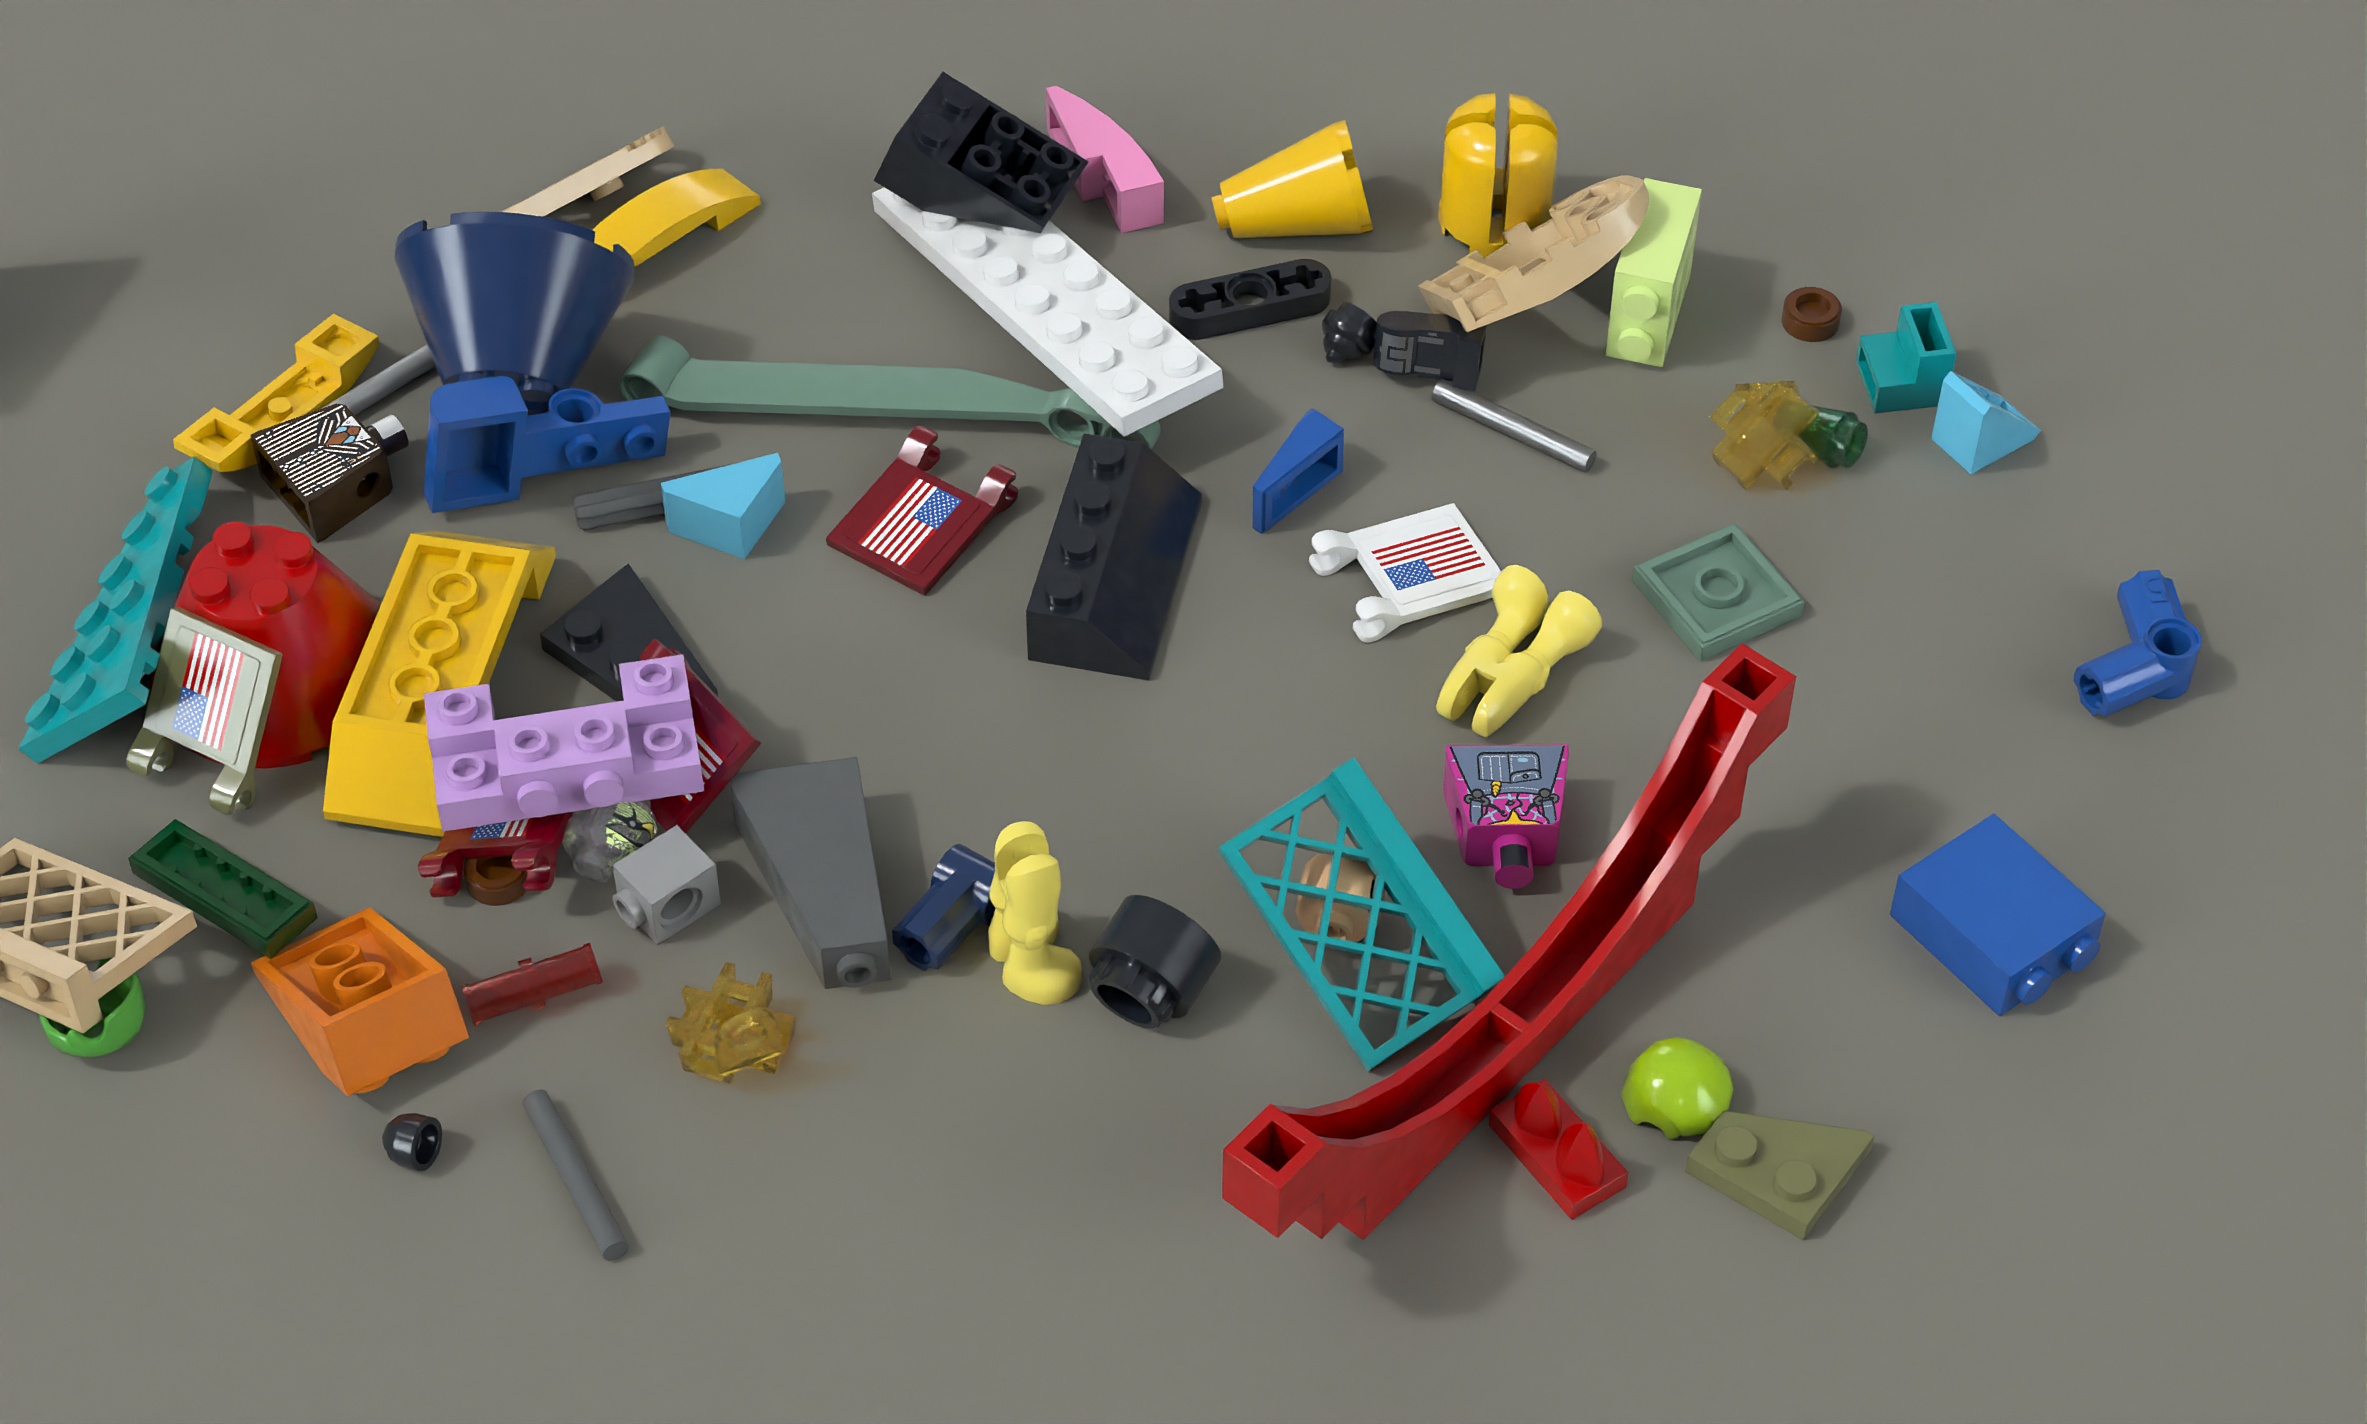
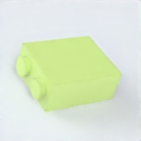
(1654, 275)

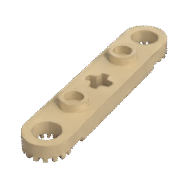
(597, 178)

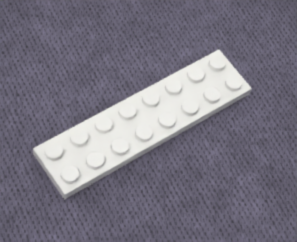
(1064, 313)

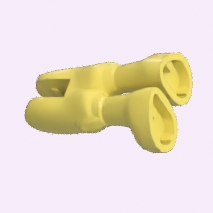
(1512, 677)
(1026, 918)

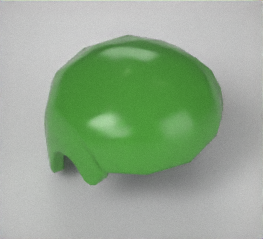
(122, 1014)

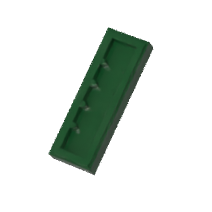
(223, 888)

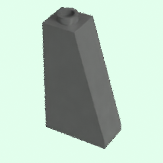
(818, 859)

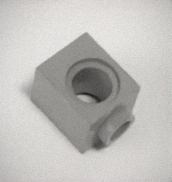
(665, 885)

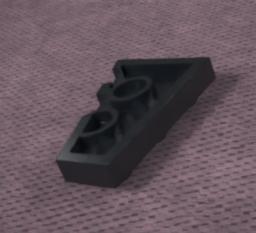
(613, 629)

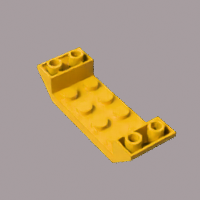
(431, 634)

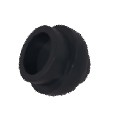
(1348, 333)

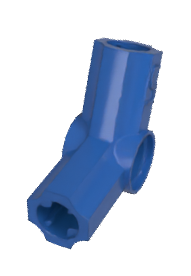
(2156, 661)

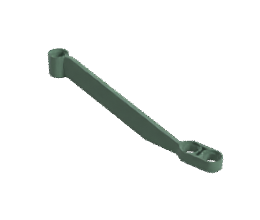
(692, 384)

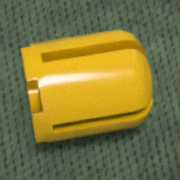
(1476, 186)

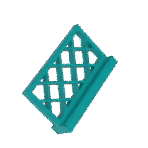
(1408, 882)

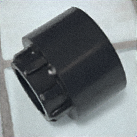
(1151, 962)

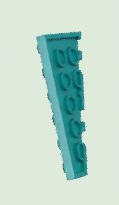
(102, 669)

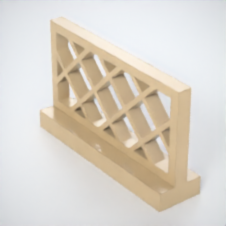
(55, 978)

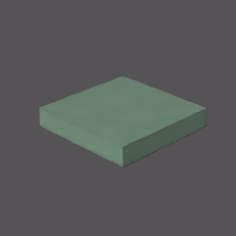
(1717, 591)

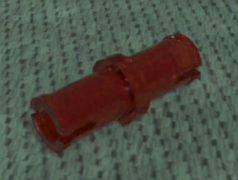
(532, 983)

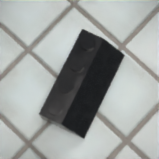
(1112, 561)

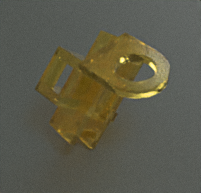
(1768, 426)
(744, 1035)

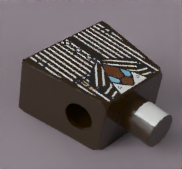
(328, 465)

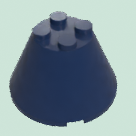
(512, 297)

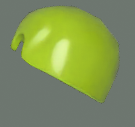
(1677, 1087)

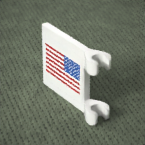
(1415, 562)

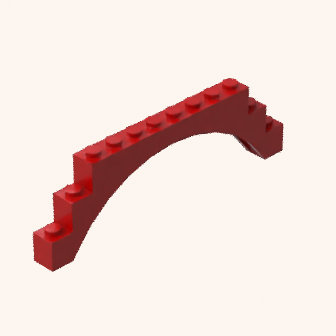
(1372, 1150)

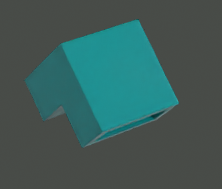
(1907, 365)

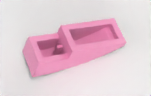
(1116, 163)

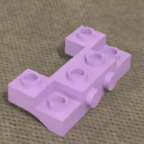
(565, 757)

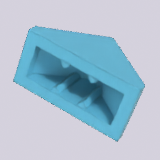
(1978, 424)
(726, 505)

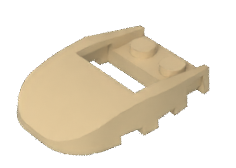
(1542, 261)

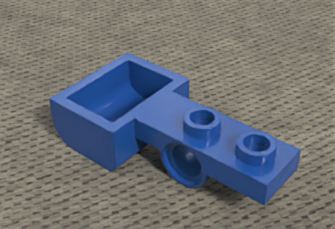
(487, 441)

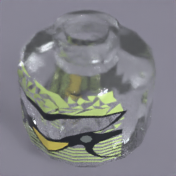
(606, 835)

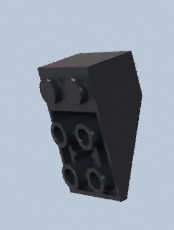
(977, 161)

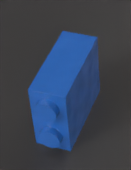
(1998, 915)

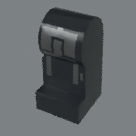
(1430, 347)

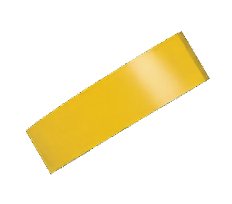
(673, 210)
(325, 369)

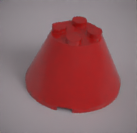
(293, 601)

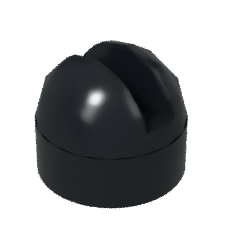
(413, 1140)

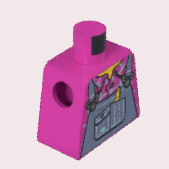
(1506, 806)

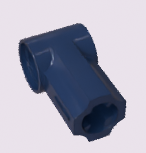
(948, 910)

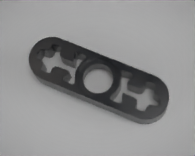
(1286, 277)

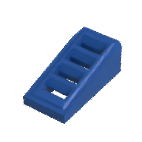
(1298, 470)

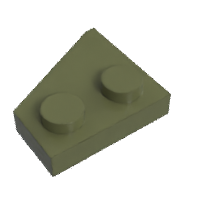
(1779, 1165)

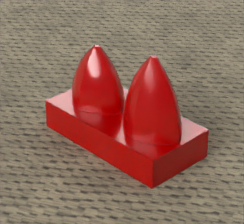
(1558, 1148)

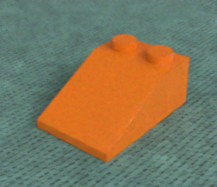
(363, 1000)

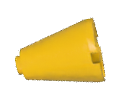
(1298, 191)

